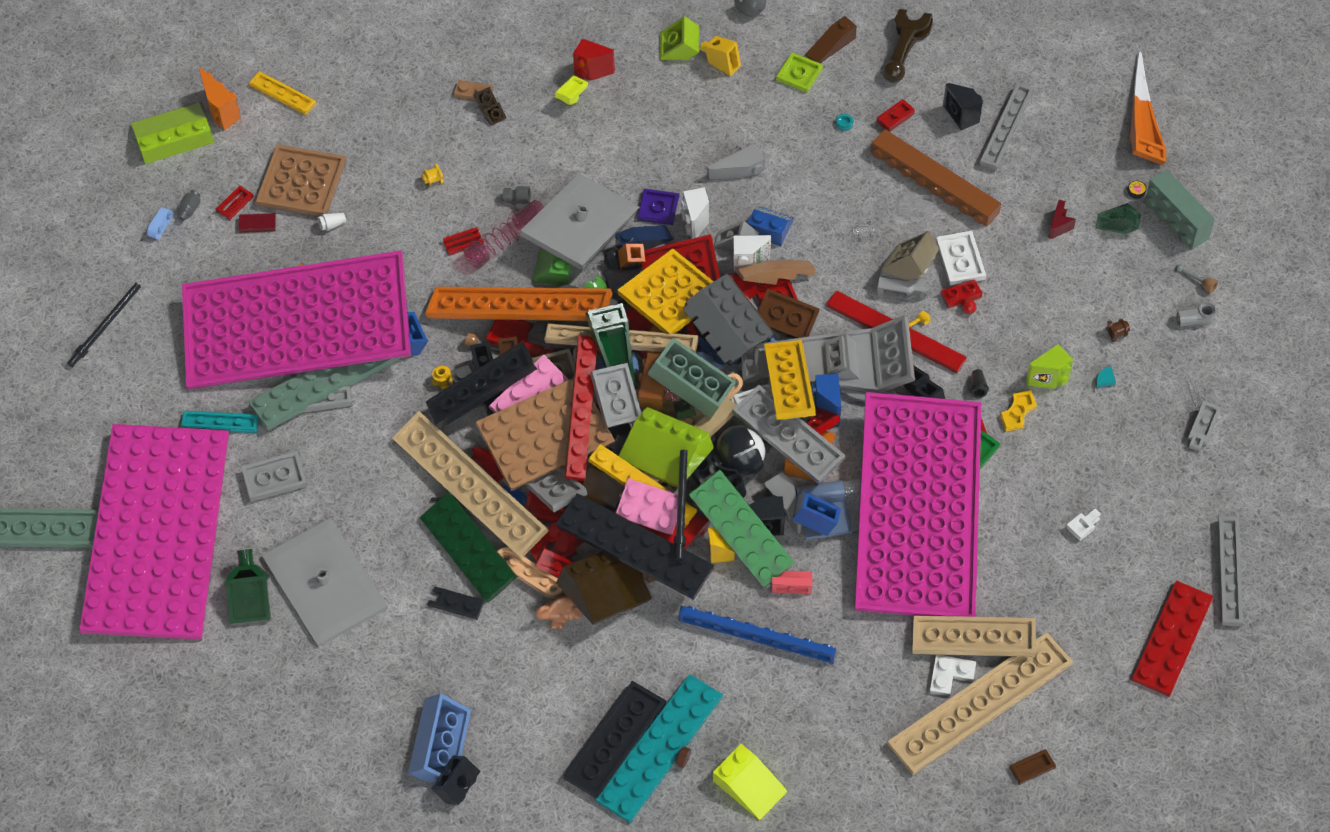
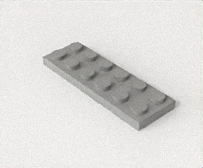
(789, 436)

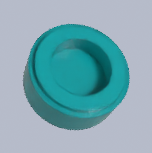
(844, 122)

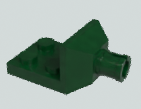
(248, 591)

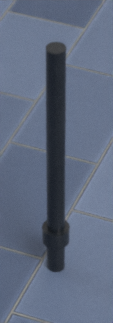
(82, 350)
(680, 539)

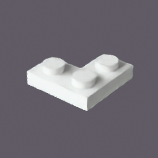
(946, 670)

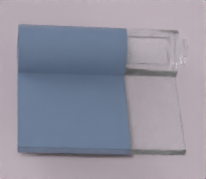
(844, 495)

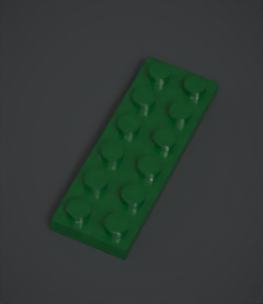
(468, 547)

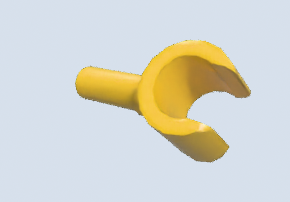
(922, 317)

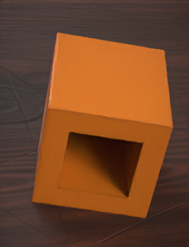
(631, 255)

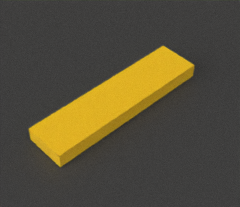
(282, 93)

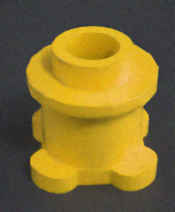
(432, 175)
(441, 377)

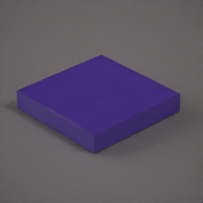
(658, 206)

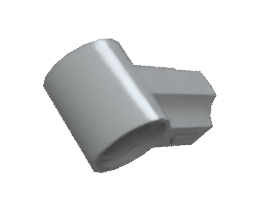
(1197, 315)

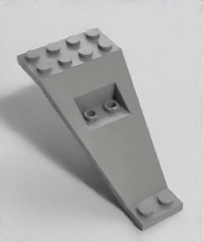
(865, 358)

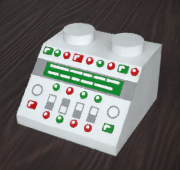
(750, 250)

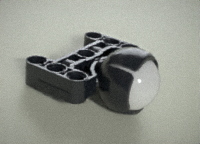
(737, 454)

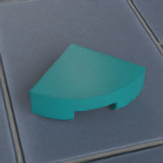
(1106, 378)

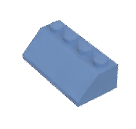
(438, 736)

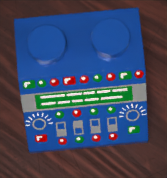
(771, 223)

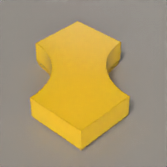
(1014, 417)

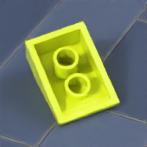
(748, 782)

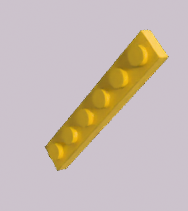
(622, 470)

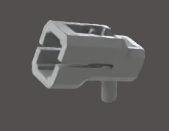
(902, 289)

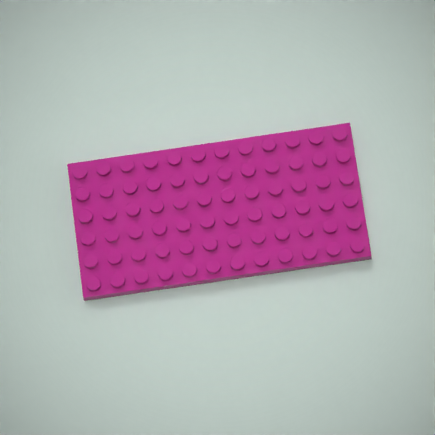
(295, 320)
(918, 506)
(155, 532)

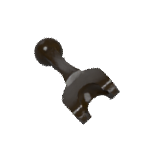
(910, 32)

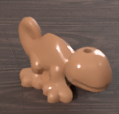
(558, 611)

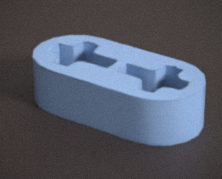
(159, 223)

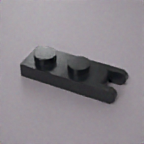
(457, 603)

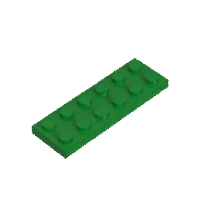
(741, 528)

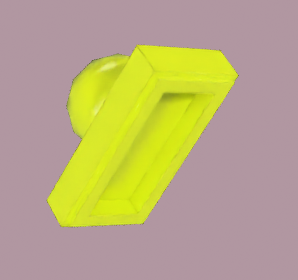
(571, 90)

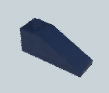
(648, 236)

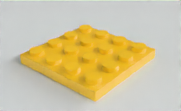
(664, 289)

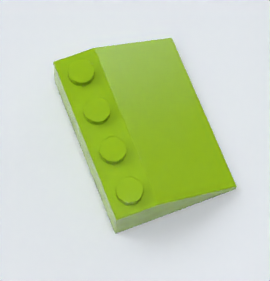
(172, 133)
(656, 446)

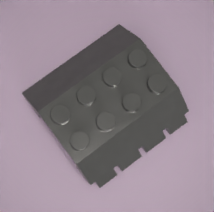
(729, 318)

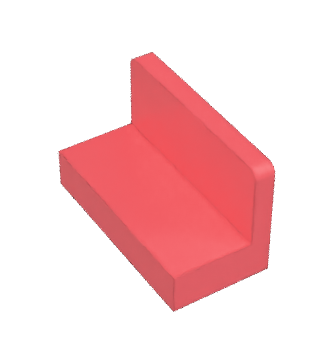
(793, 582)

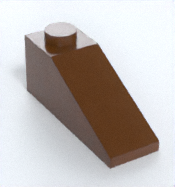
(833, 40)

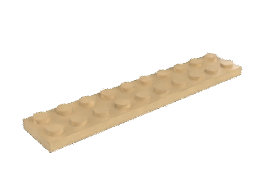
(470, 484)
(978, 705)

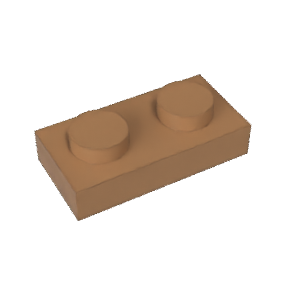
(466, 89)

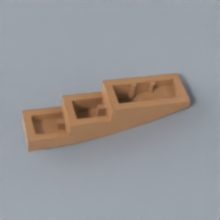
(770, 271)

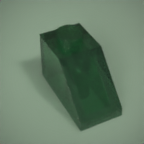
(1119, 219)

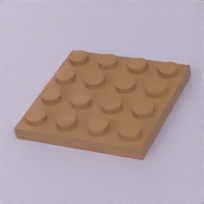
(301, 180)

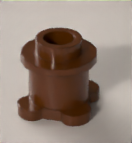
(1117, 329)

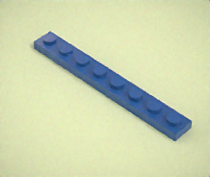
(756, 634)

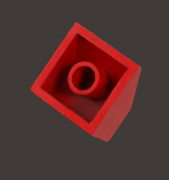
(593, 60)

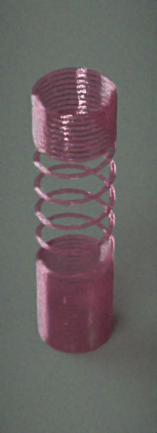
(477, 252)

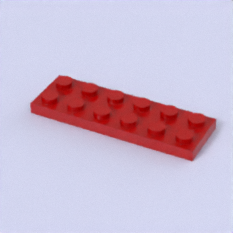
(1172, 638)

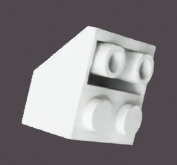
(695, 211)

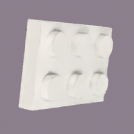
(960, 258)

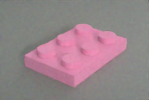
(649, 506)

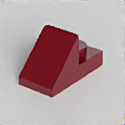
(1061, 223)

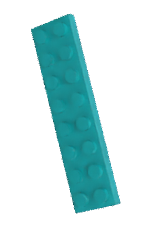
(659, 748)

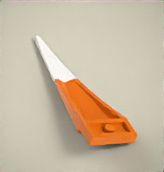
(1144, 131)

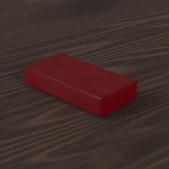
(257, 222)

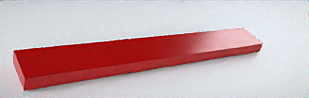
(919, 343)

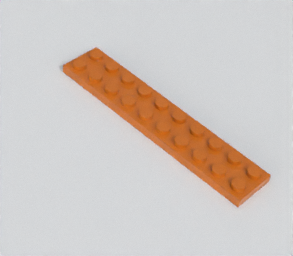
(516, 303)

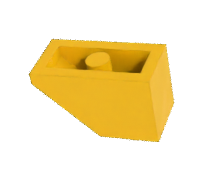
(718, 547)

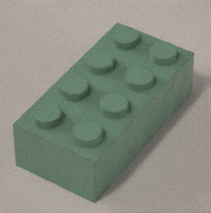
(1179, 209)
(691, 378)

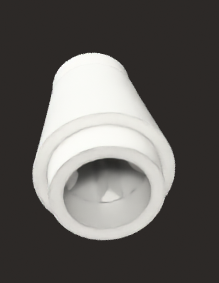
(330, 221)

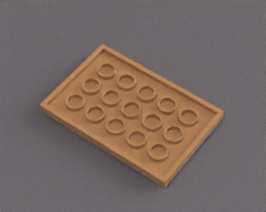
(534, 433)

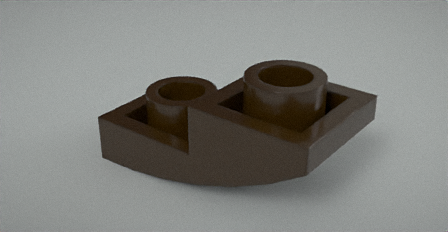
(489, 107)

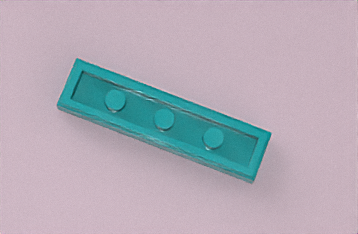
(220, 421)

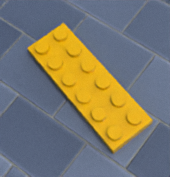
(789, 380)

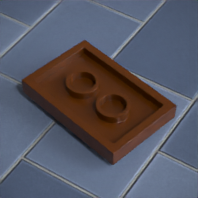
(788, 315)

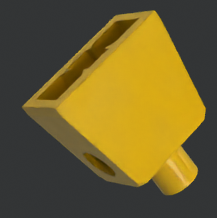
(722, 54)

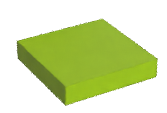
(799, 72)

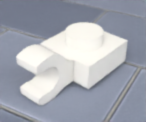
(1082, 525)

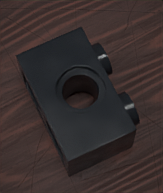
(447, 786)

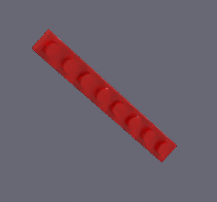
(580, 409)

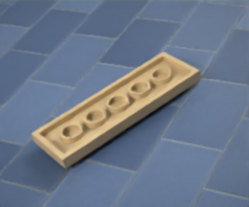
(974, 636)

